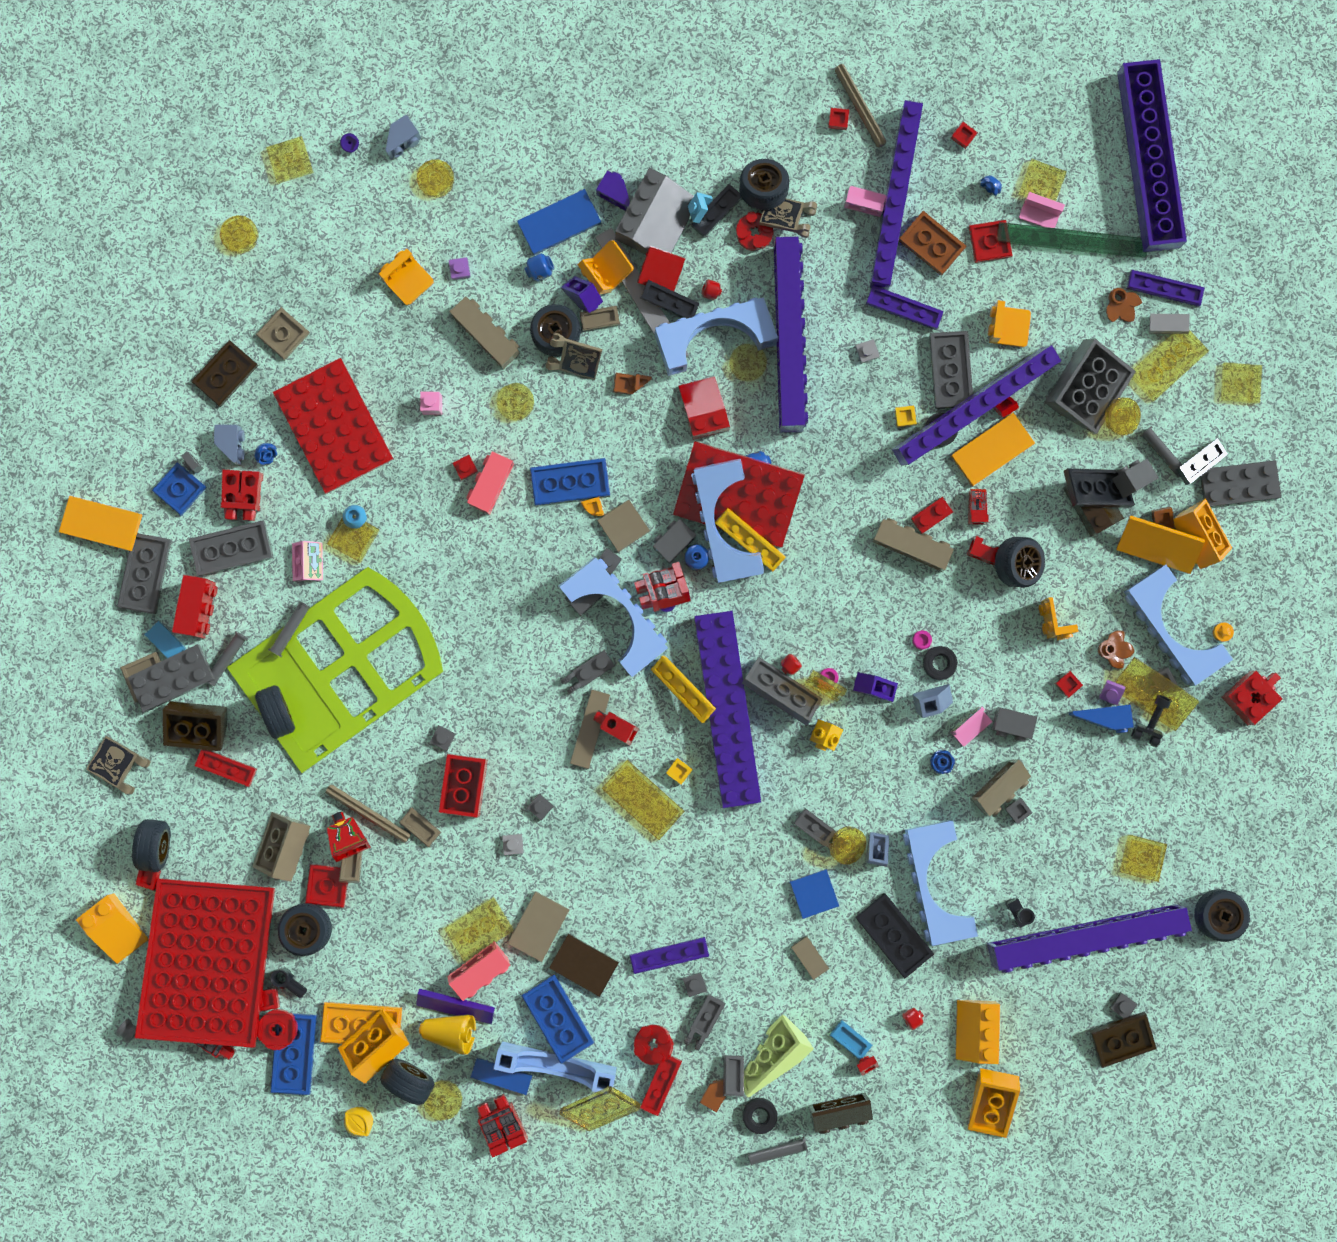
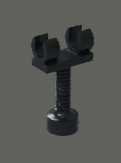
(1161, 702)
(1022, 915)

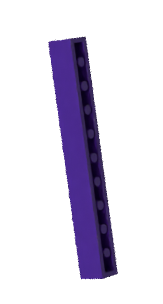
(896, 194)
(976, 405)

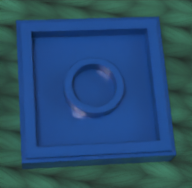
(179, 489)
(814, 893)

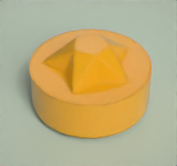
(1223, 632)

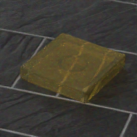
(289, 159)
(1042, 180)
(1241, 382)
(353, 541)
(825, 686)
(1143, 858)

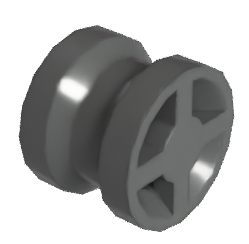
(126, 1030)

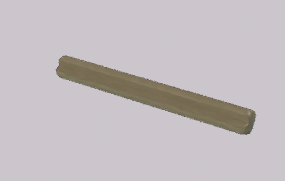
(860, 105)
(367, 813)

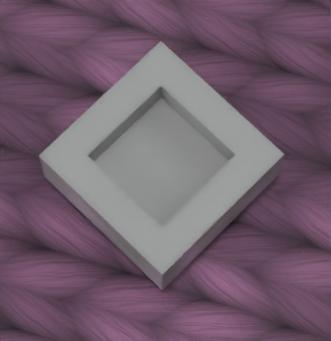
(867, 351)
(513, 844)

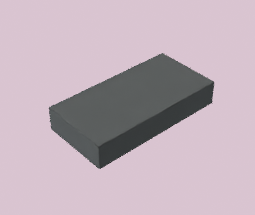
(733, 1076)

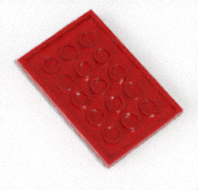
(333, 425)
(761, 500)

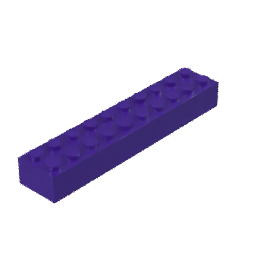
(1151, 155)
(789, 329)
(730, 720)
(1089, 937)

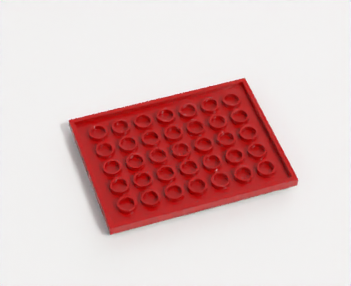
(205, 963)

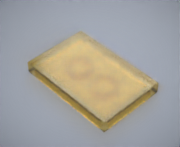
(479, 929)

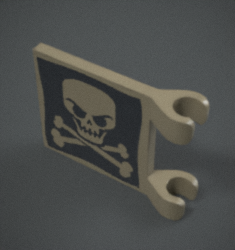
(788, 216)
(575, 358)
(114, 762)

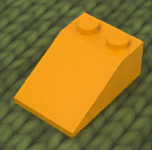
(112, 928)
(994, 1102)

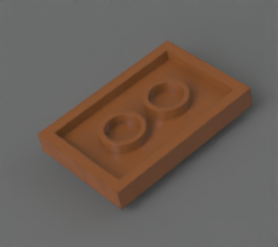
(932, 243)

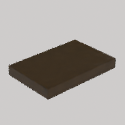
(224, 373)
(584, 965)
(1123, 1039)

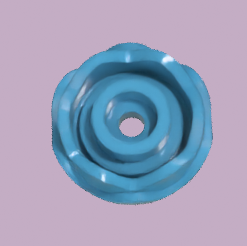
(356, 522)

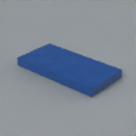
(559, 222)
(570, 481)
(558, 1019)
(294, 1063)

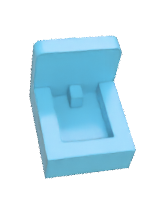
(698, 206)

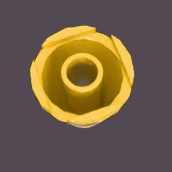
(450, 1032)

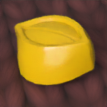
(358, 1121)

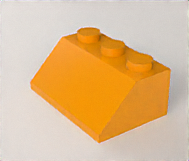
(1202, 523)
(978, 1031)
(373, 1046)

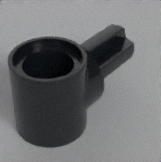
(290, 983)

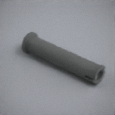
(1161, 449)
(289, 628)
(227, 656)
(778, 1151)

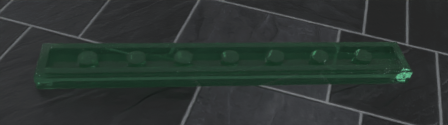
(1070, 240)

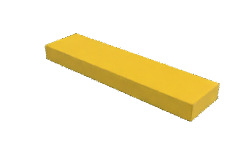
(749, 539)
(683, 689)

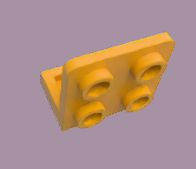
(606, 268)
(406, 277)
(1009, 325)
(1050, 625)

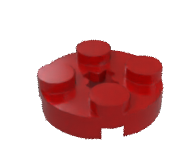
(744, 235)
(285, 1021)
(642, 1044)

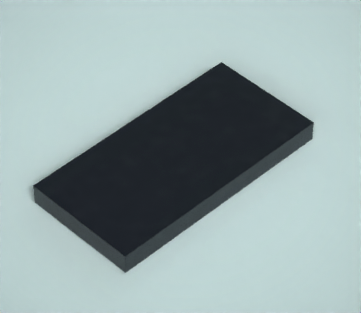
(1095, 489)
(894, 935)

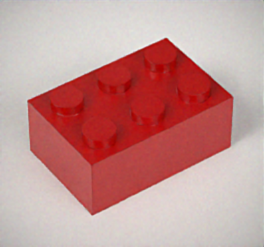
(194, 606)
(463, 785)

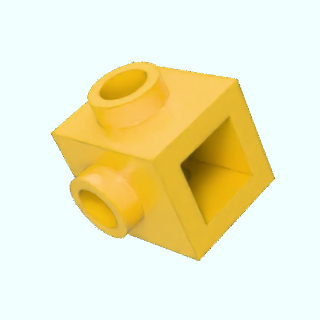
(825, 735)

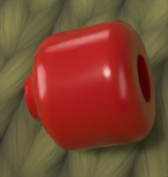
(711, 289)
(790, 664)
(913, 1018)

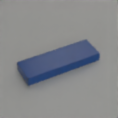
(517, 1082)

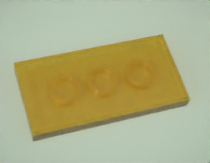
(1168, 363)
(1144, 684)
(643, 799)
(600, 1108)

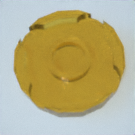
(435, 178)
(239, 234)
(742, 363)
(515, 401)
(1123, 416)
(848, 845)
(448, 1098)

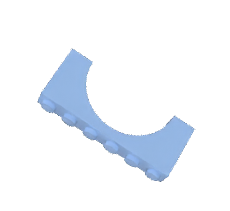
(748, 317)
(728, 561)
(1147, 600)
(645, 643)
(923, 844)
(517, 1058)

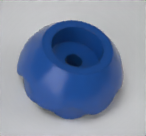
(991, 184)
(265, 453)
(948, 764)

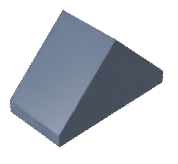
(877, 849)

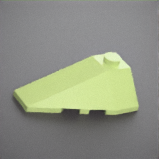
(781, 1052)

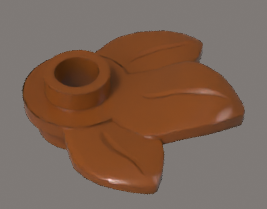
(1124, 308)
(1118, 649)

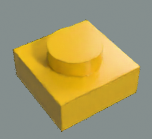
(905, 416)
(679, 771)

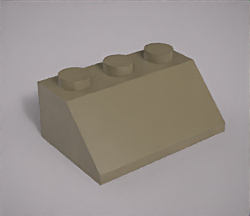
(1001, 787)
(281, 847)

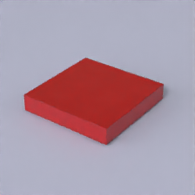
(985, 242)
(661, 268)
(324, 886)

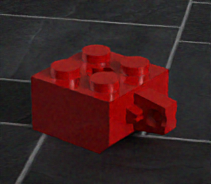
(1263, 693)

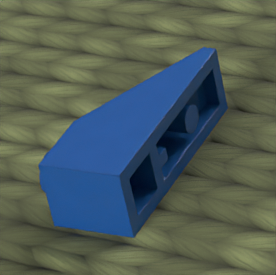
(1110, 718)

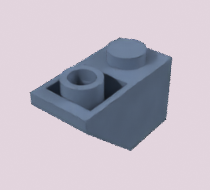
(401, 136)
(229, 441)
(932, 700)

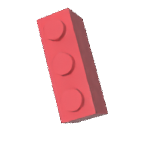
(490, 482)
(478, 971)

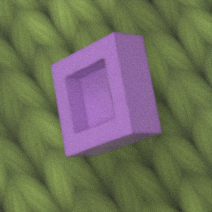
(459, 268)
(1112, 692)

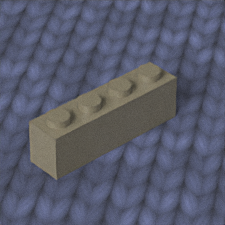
(484, 332)
(913, 545)

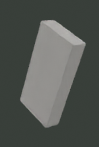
(1169, 324)

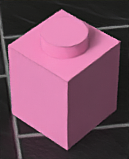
(431, 403)

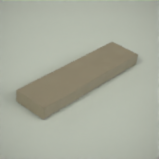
(589, 730)

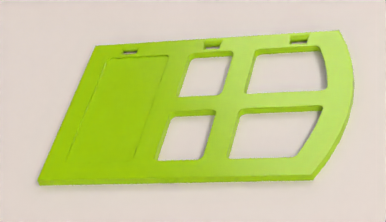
(313, 704)

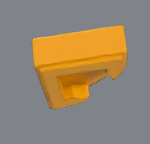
(593, 506)

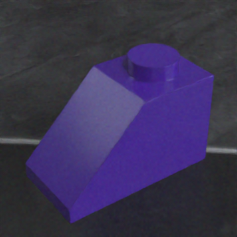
(613, 190)
(582, 294)
(875, 686)

